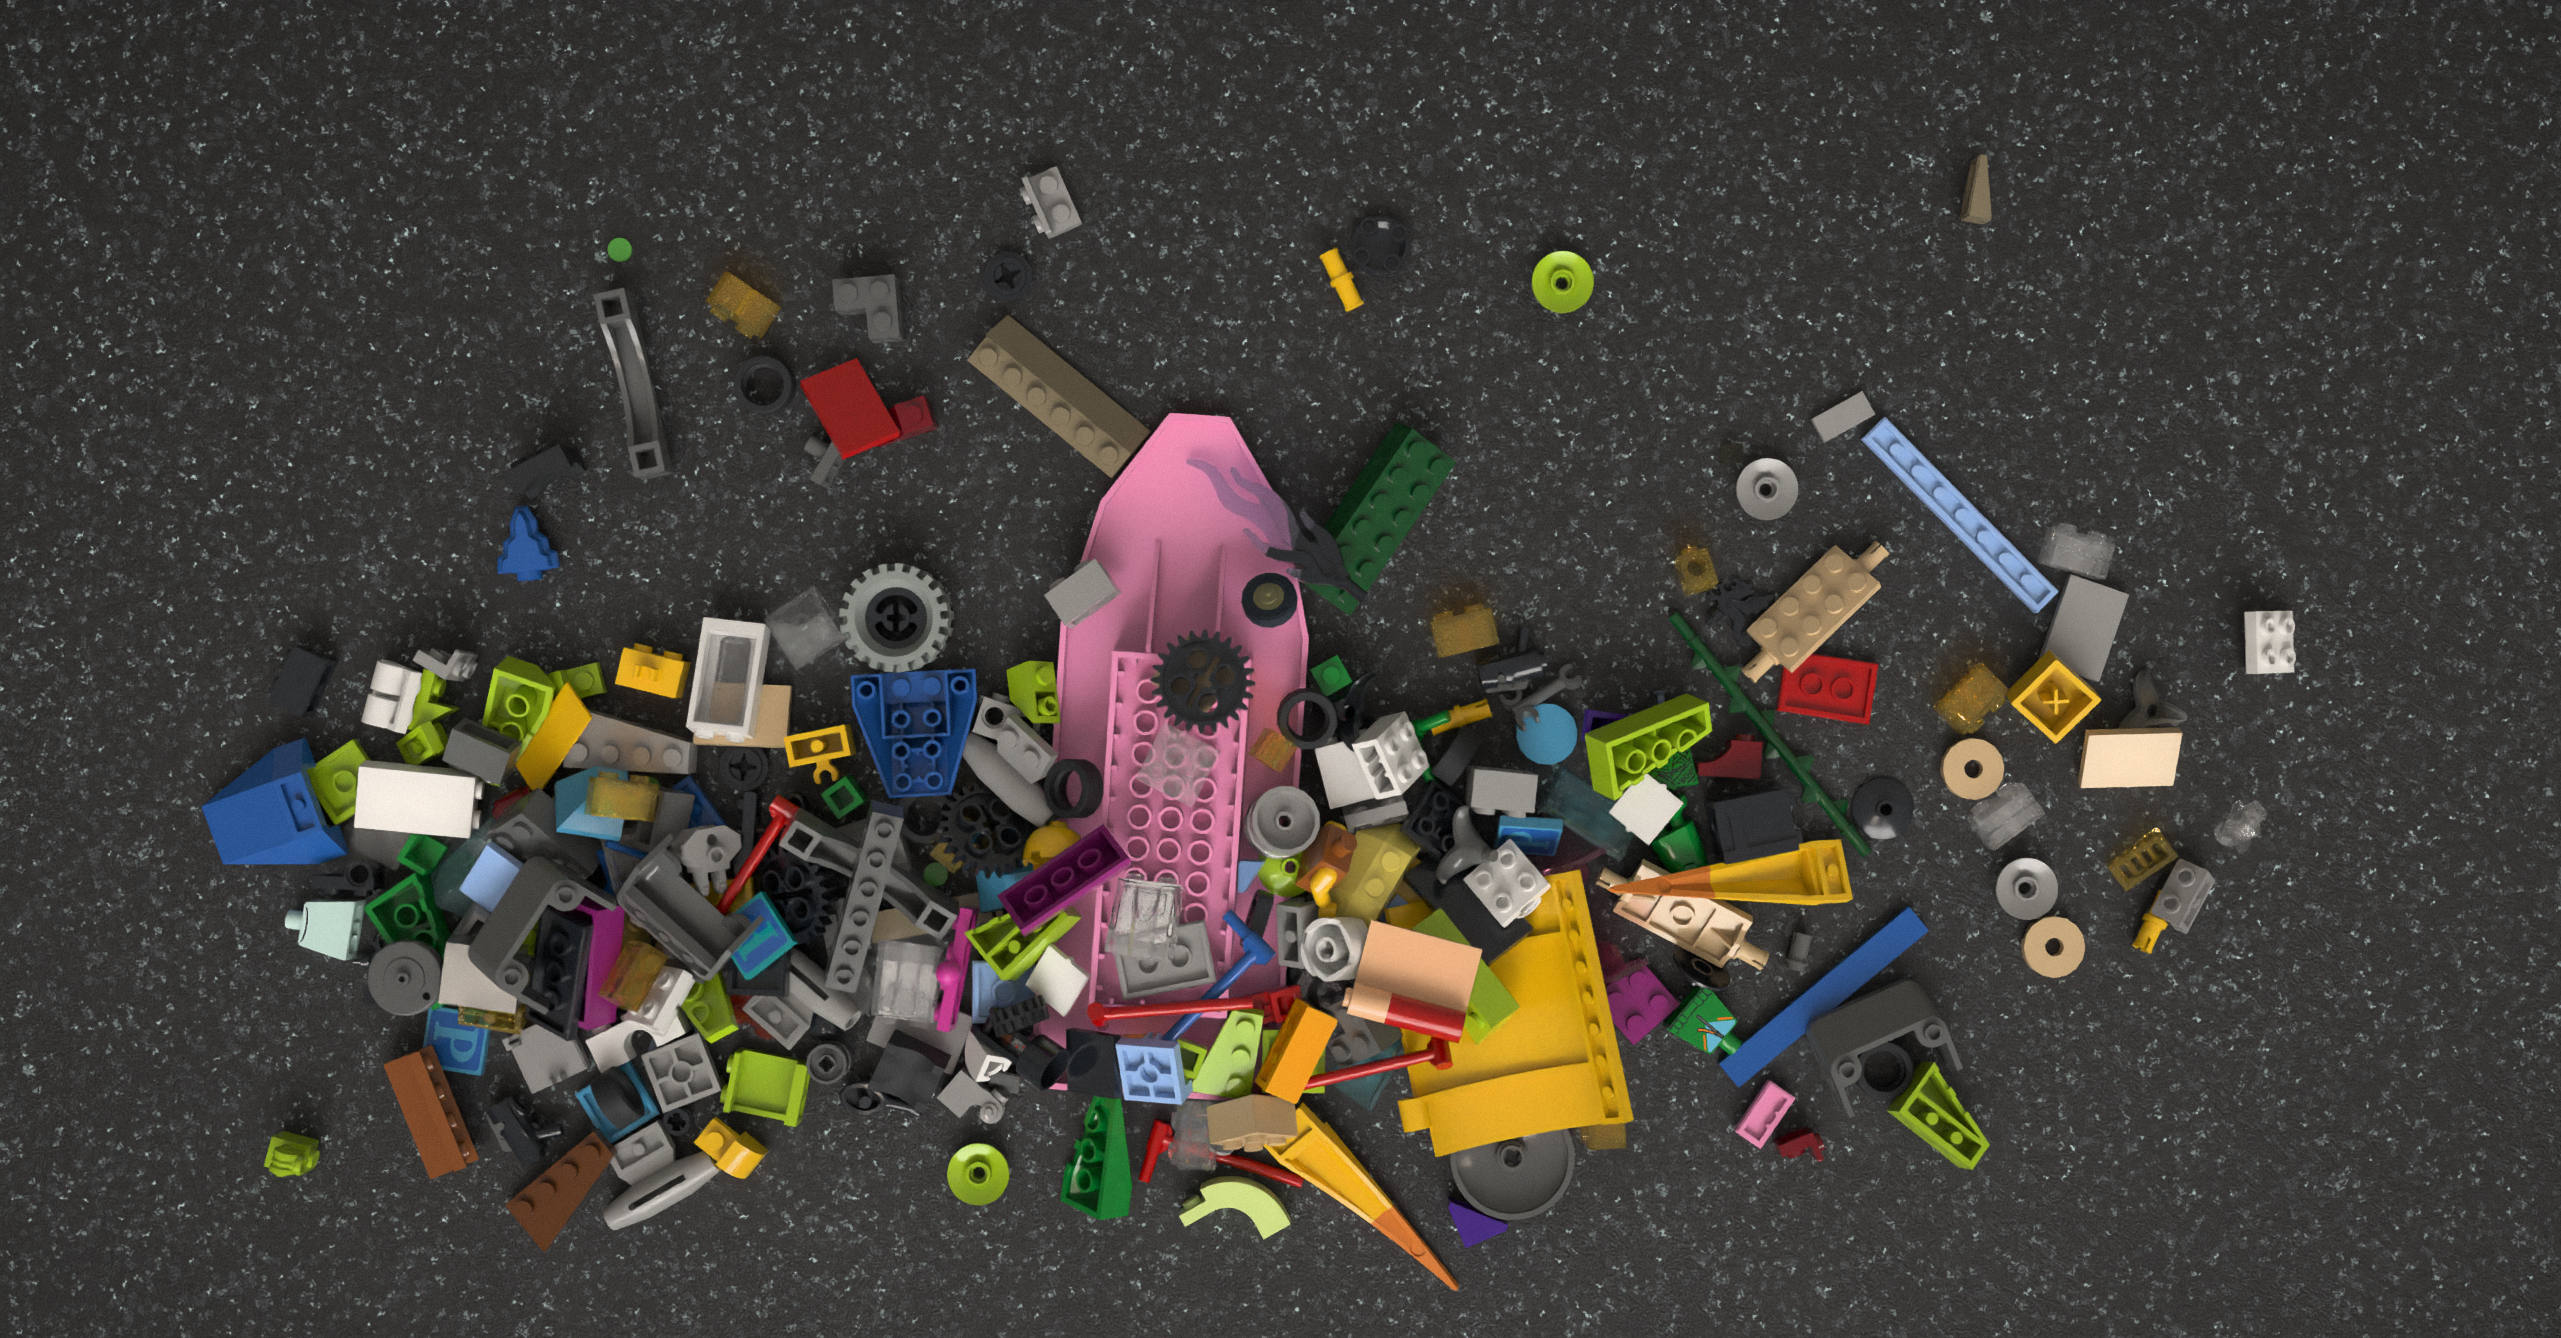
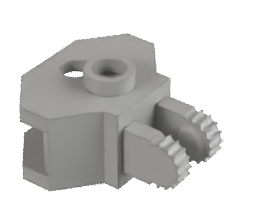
(705, 851)

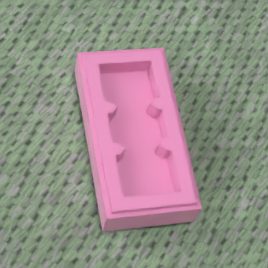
(1764, 1114)

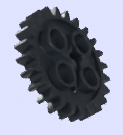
(1177, 666)
(985, 830)
(787, 872)

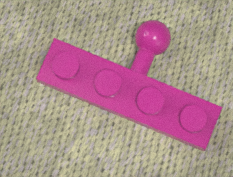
(953, 971)

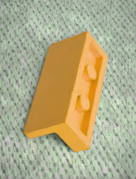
(1296, 1051)

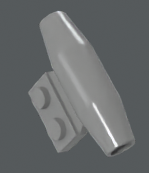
(1014, 768)
(791, 1016)
(654, 1176)

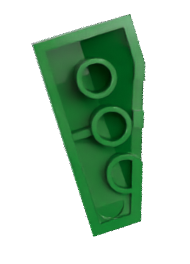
(1100, 1172)

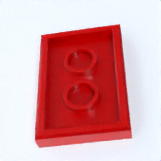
(849, 408)
(1829, 689)

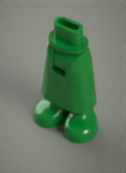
(1682, 846)

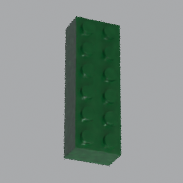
(1383, 508)

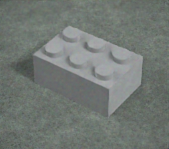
(1500, 789)

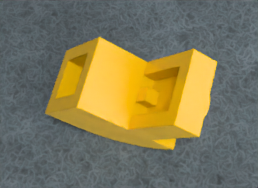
(733, 1152)

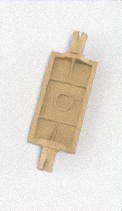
(1813, 609)
(1696, 924)

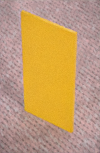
(554, 738)

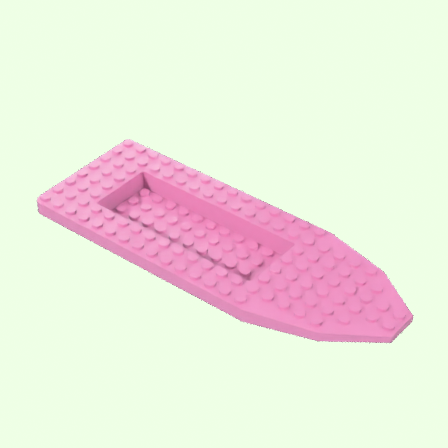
(1178, 571)

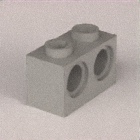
(985, 727)

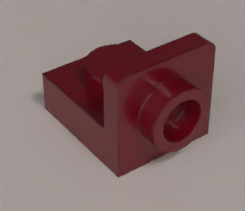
(1796, 1142)

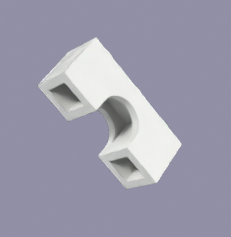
(614, 1046)

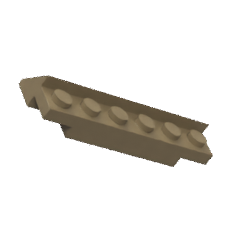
(1059, 396)

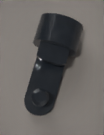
(1041, 1060)

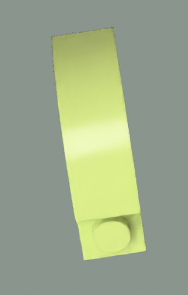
(1242, 1194)

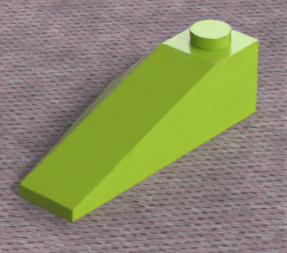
(518, 701)

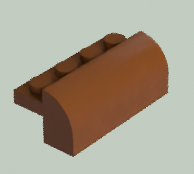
(431, 1111)

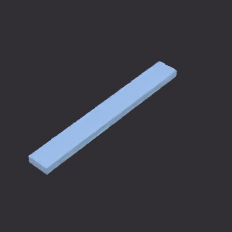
(1959, 515)

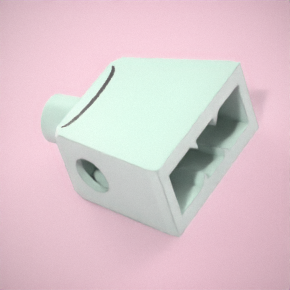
(329, 926)

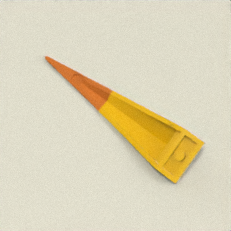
(1802, 877)
(1328, 1164)

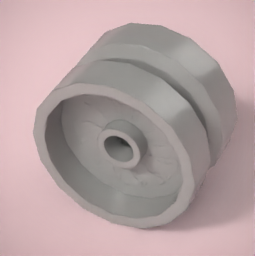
(1300, 823)

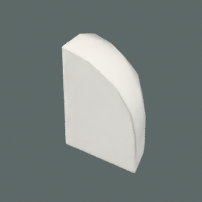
(982, 1059)

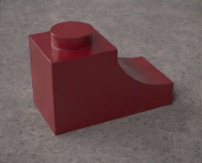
(912, 418)
(1737, 760)

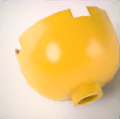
(1048, 842)

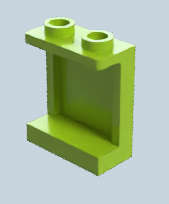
(766, 1085)

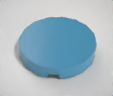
(1549, 739)

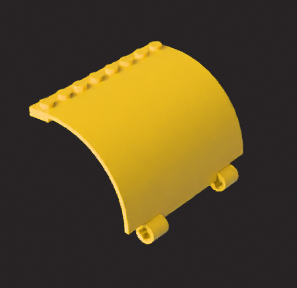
(1549, 1062)

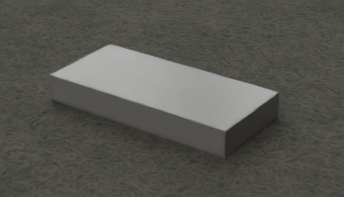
(1842, 417)

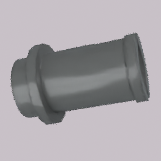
(1798, 952)

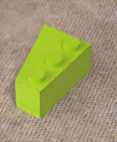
(1011, 952)
(1938, 1117)

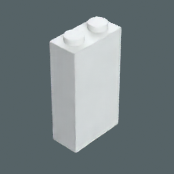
(418, 799)

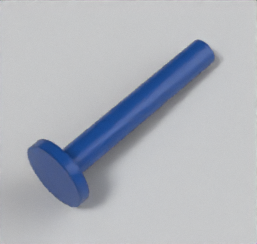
(625, 849)
(608, 887)

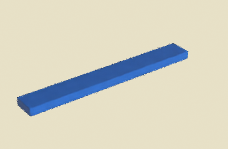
(1823, 995)

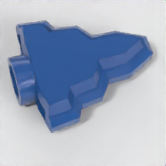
(526, 549)

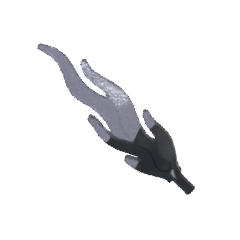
(1287, 542)

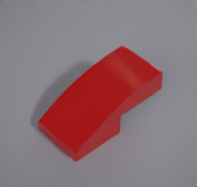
(1276, 1002)

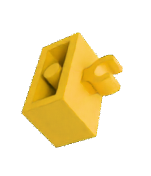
(653, 672)
(820, 747)

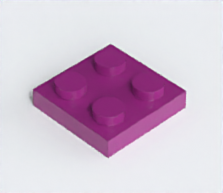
(1639, 1003)

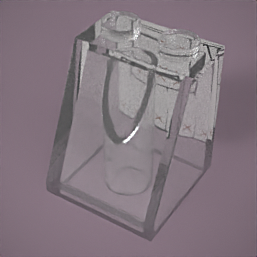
(1145, 919)
(906, 983)

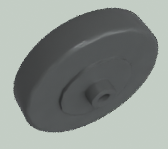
(405, 977)

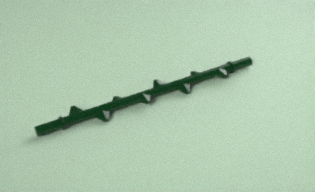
(1776, 746)

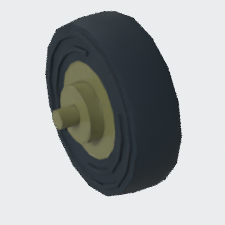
(1269, 600)

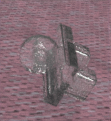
(2240, 825)

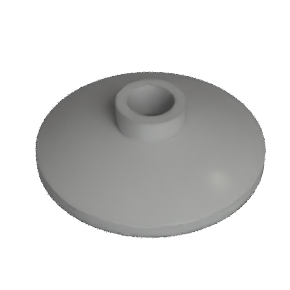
(1782, 486)
(2041, 888)

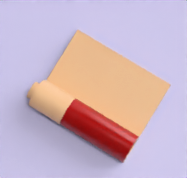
(1413, 981)

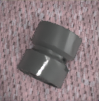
(829, 1061)

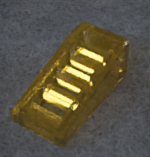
(2148, 869)

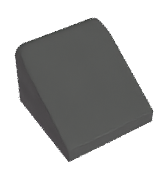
(1006, 1081)

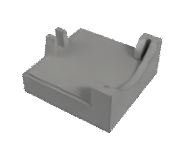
(546, 1057)
(682, 1072)

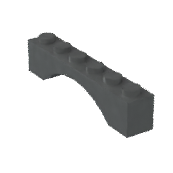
(643, 420)
(829, 847)

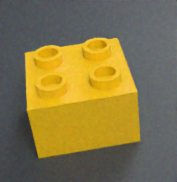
(2053, 696)

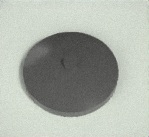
(1516, 1175)

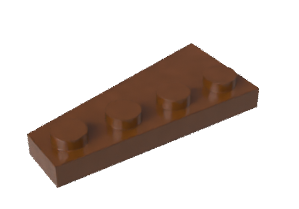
(555, 1195)

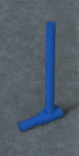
(1256, 952)

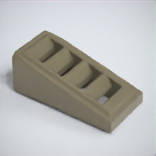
(1976, 200)

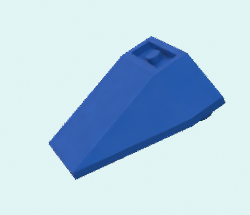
(916, 726)
(273, 813)

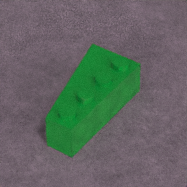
(411, 913)

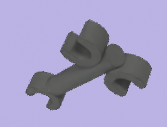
(1523, 708)

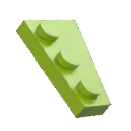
(711, 1008)
(1233, 1056)

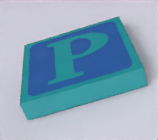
(768, 940)

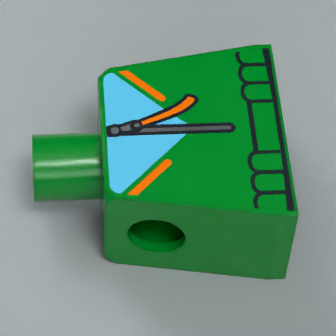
(1704, 1022)

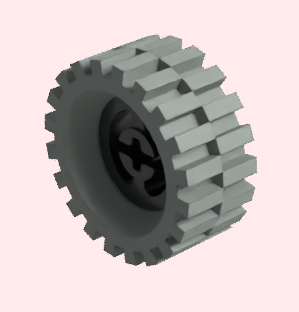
(863, 618)

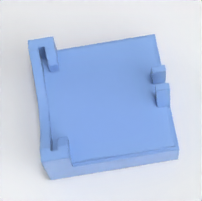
(1152, 1070)

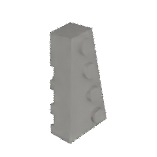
(631, 747)

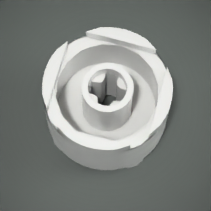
(1334, 947)

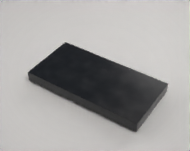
(1466, 910)
(560, 970)

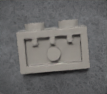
(1051, 202)
(448, 666)
(1374, 813)
(2183, 895)

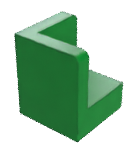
(423, 853)

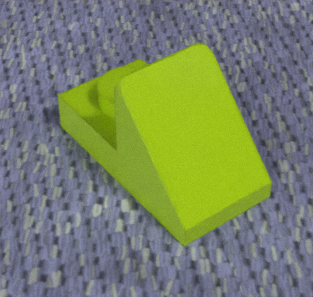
(585, 680)
(426, 703)
(423, 743)

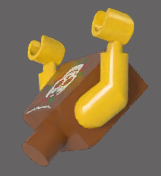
(1326, 864)

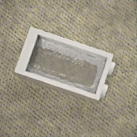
(728, 679)

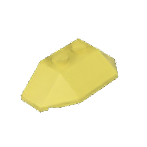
(1374, 872)

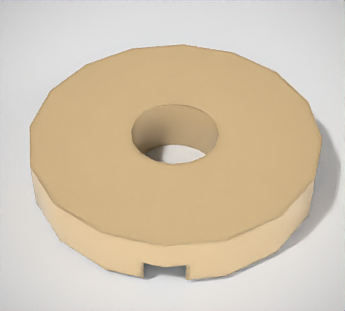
(1990, 768)
(2070, 951)

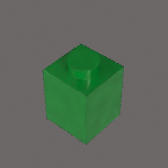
(1331, 675)
(844, 796)

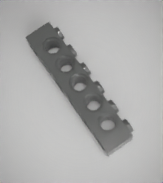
(863, 896)

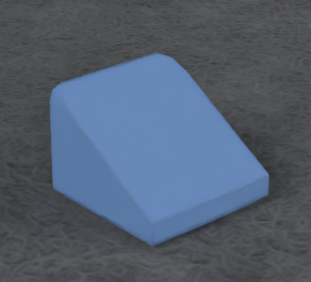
(1247, 872)

